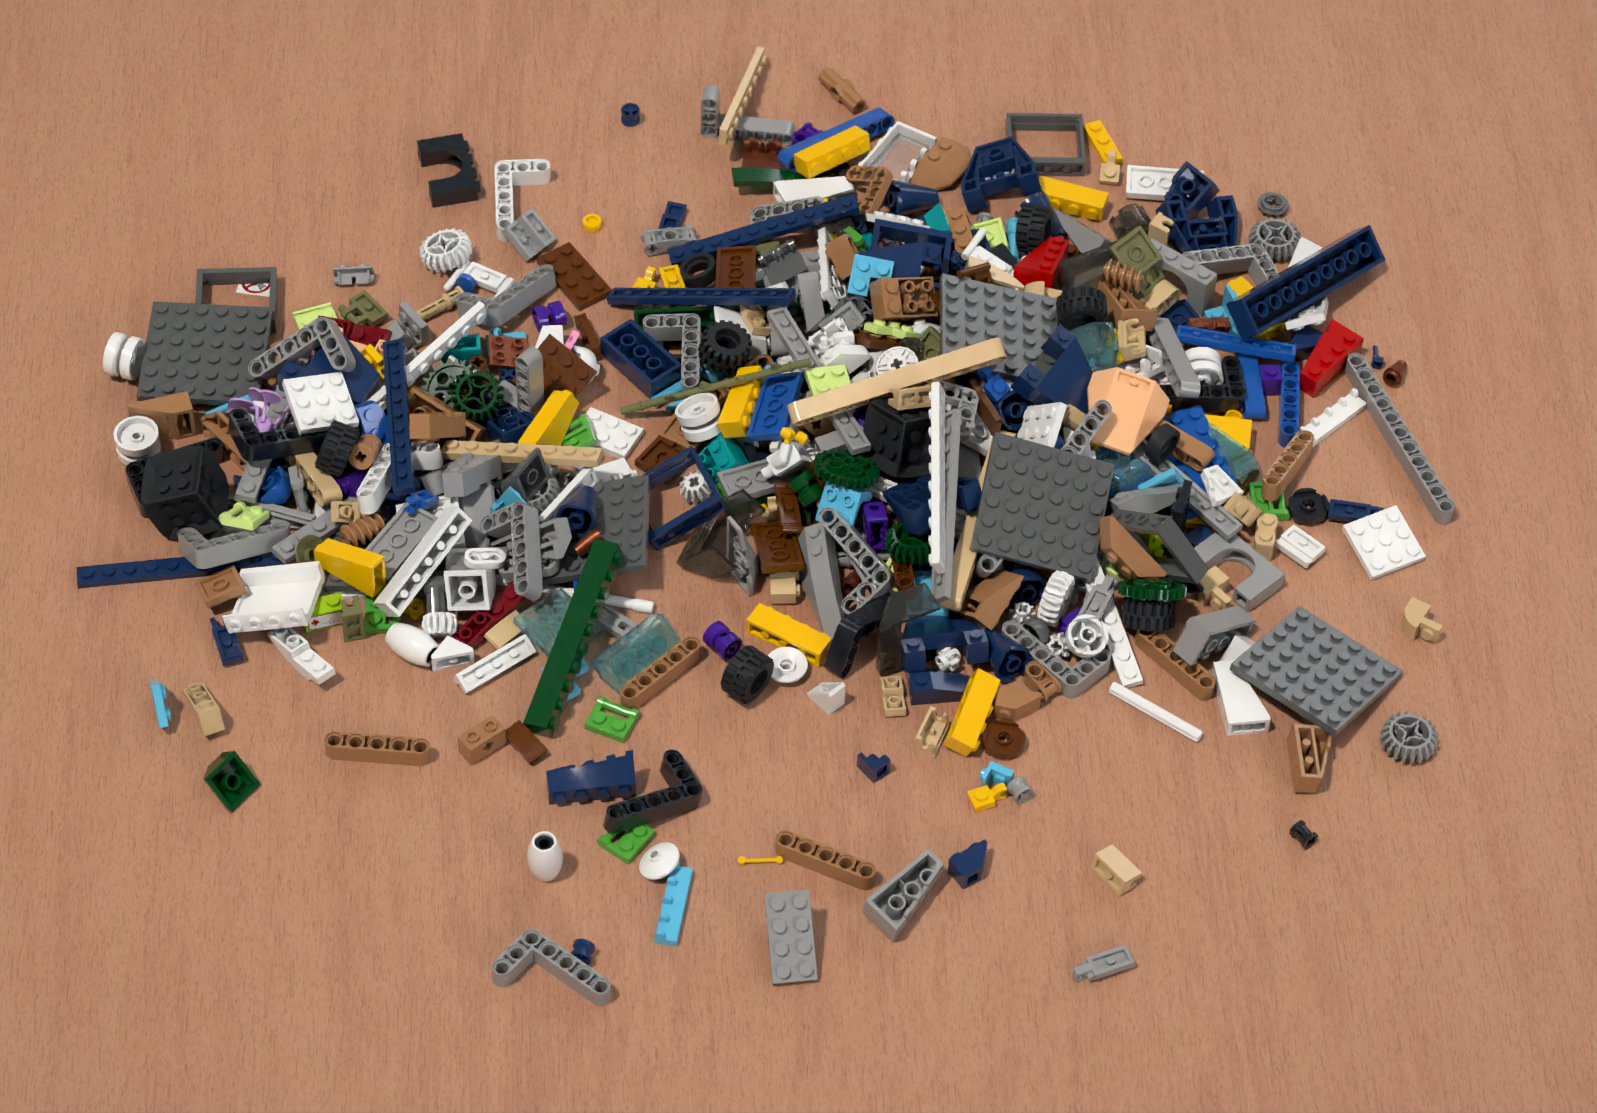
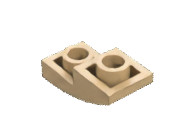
(754, 320)
(345, 512)
(503, 632)
(892, 696)

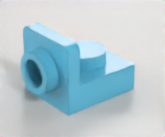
(997, 774)

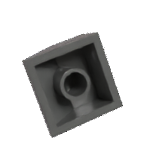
(528, 475)

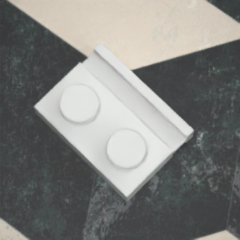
(1299, 546)

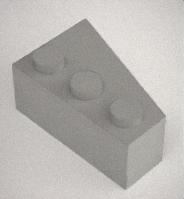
(469, 472)

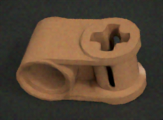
(1040, 680)

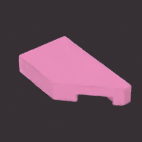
(572, 339)

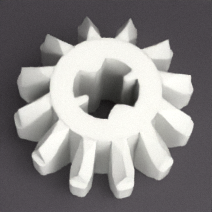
(694, 488)
(439, 624)

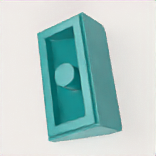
(936, 219)

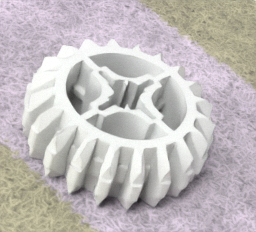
(445, 250)
(1056, 597)

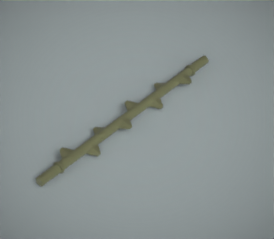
(705, 387)

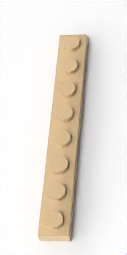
(741, 97)
(516, 452)

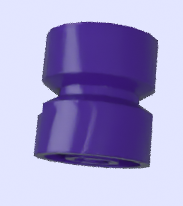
(555, 313)
(721, 640)

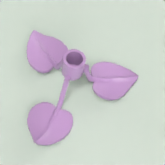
(265, 422)

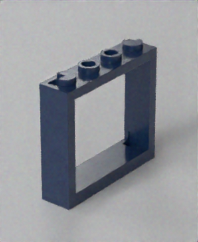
(913, 234)
(692, 517)

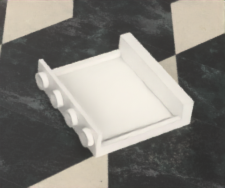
(276, 597)

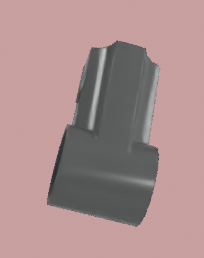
(435, 593)

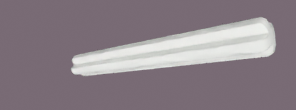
(1155, 711)

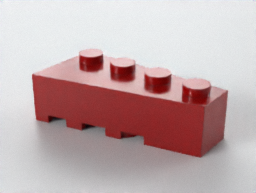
(1329, 357)

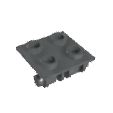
(782, 262)

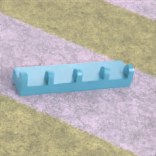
(673, 906)

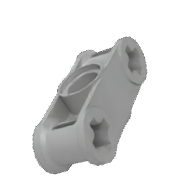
(667, 238)

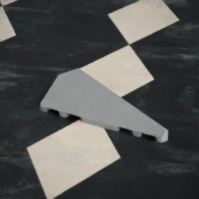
(554, 539)

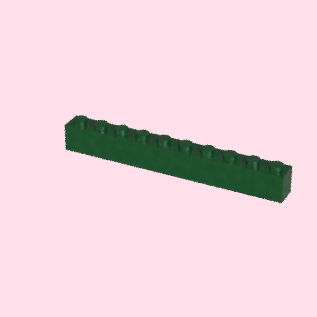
(706, 313)
(573, 638)

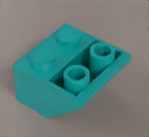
(465, 348)
(722, 455)

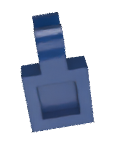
(994, 385)
(420, 499)

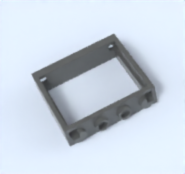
(1052, 122)
(230, 276)
(1187, 564)

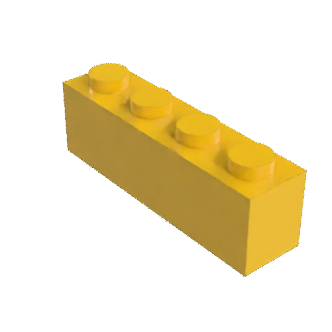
(832, 152)
(1075, 198)
(740, 405)
(784, 631)
(972, 712)

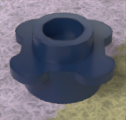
(861, 219)
(956, 261)

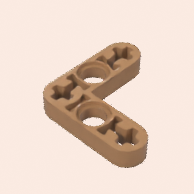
(879, 180)

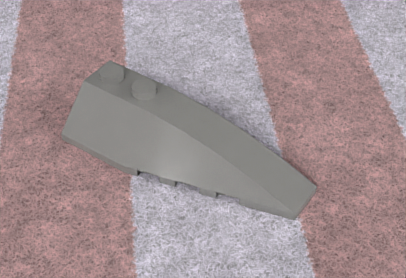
(821, 576)

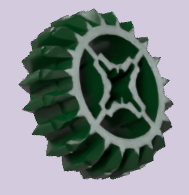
(485, 390)
(907, 546)

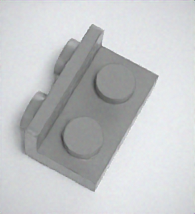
(850, 315)
(413, 323)

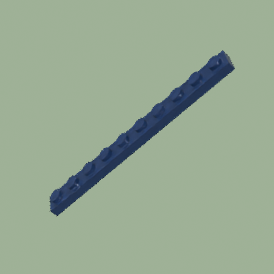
(768, 228)
(701, 296)
(398, 417)
(160, 570)

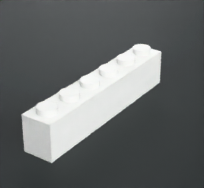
(422, 561)

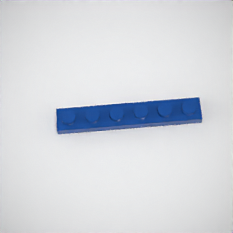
(1234, 343)

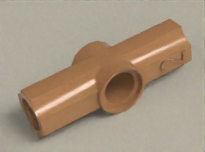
(842, 90)

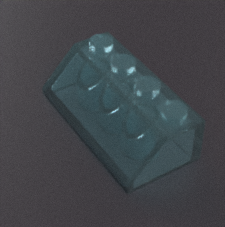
(635, 651)

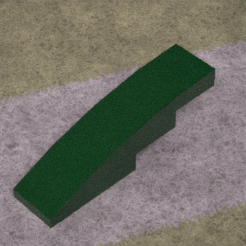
(761, 177)

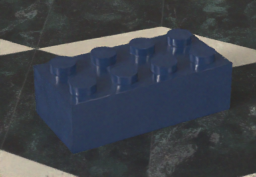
(640, 358)

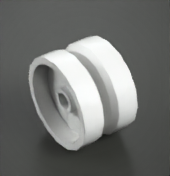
(124, 356)
(1206, 365)
(699, 417)
(136, 439)

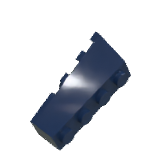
(593, 780)

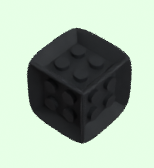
(898, 439)
(184, 491)

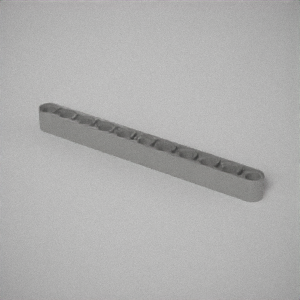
(1081, 433)
(1400, 439)

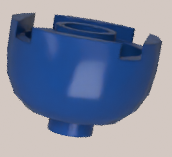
(276, 487)

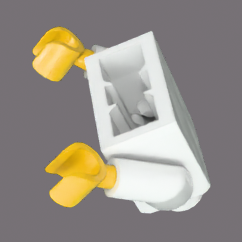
(789, 457)

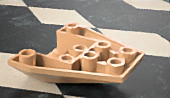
(1136, 408)

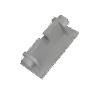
(343, 274)

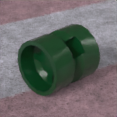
(805, 488)

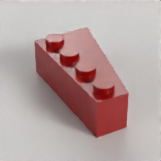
(1043, 262)

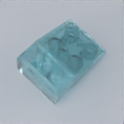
(1098, 343)
(1239, 457)
(1127, 472)

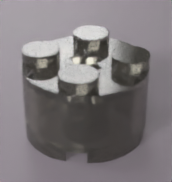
(1128, 219)

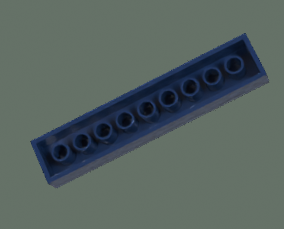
(1305, 282)

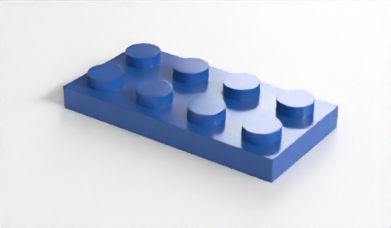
(771, 407)

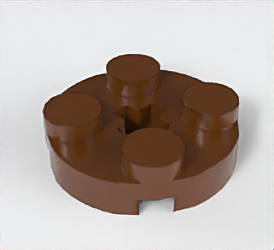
(999, 749)

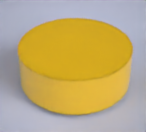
(592, 223)

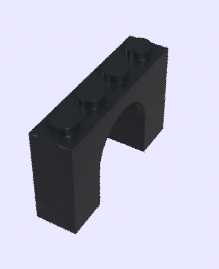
(453, 151)

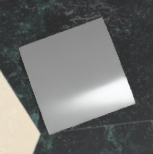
(529, 234)

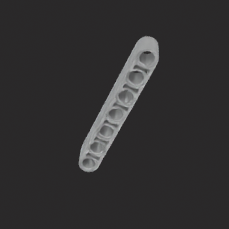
(1175, 361)

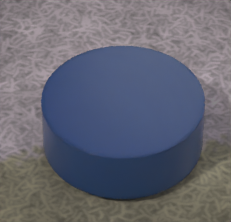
(466, 282)

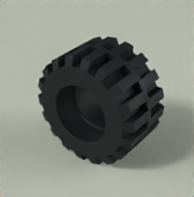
(1033, 227)
(1081, 307)
(726, 335)
(336, 448)
(1148, 615)
(747, 674)

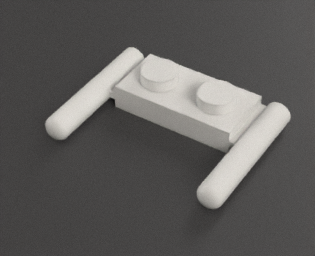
(981, 253)
(483, 276)

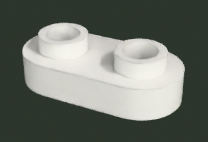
(484, 558)

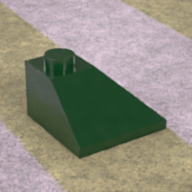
(230, 779)

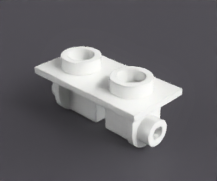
(835, 326)

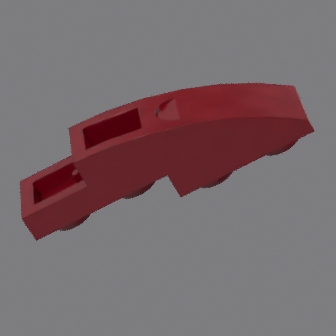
(362, 333)
(482, 621)

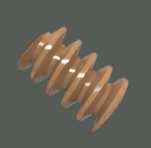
(1123, 276)
(365, 451)
(361, 529)

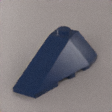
(1193, 188)
(506, 424)
(935, 686)

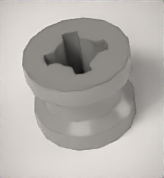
(1020, 790)

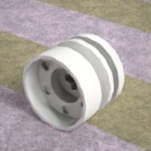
(895, 358)

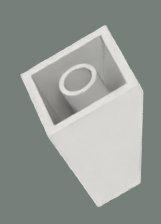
(759, 343)
(470, 589)

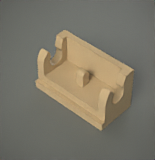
(1158, 230)
(1131, 339)
(910, 397)
(931, 733)
(1115, 869)

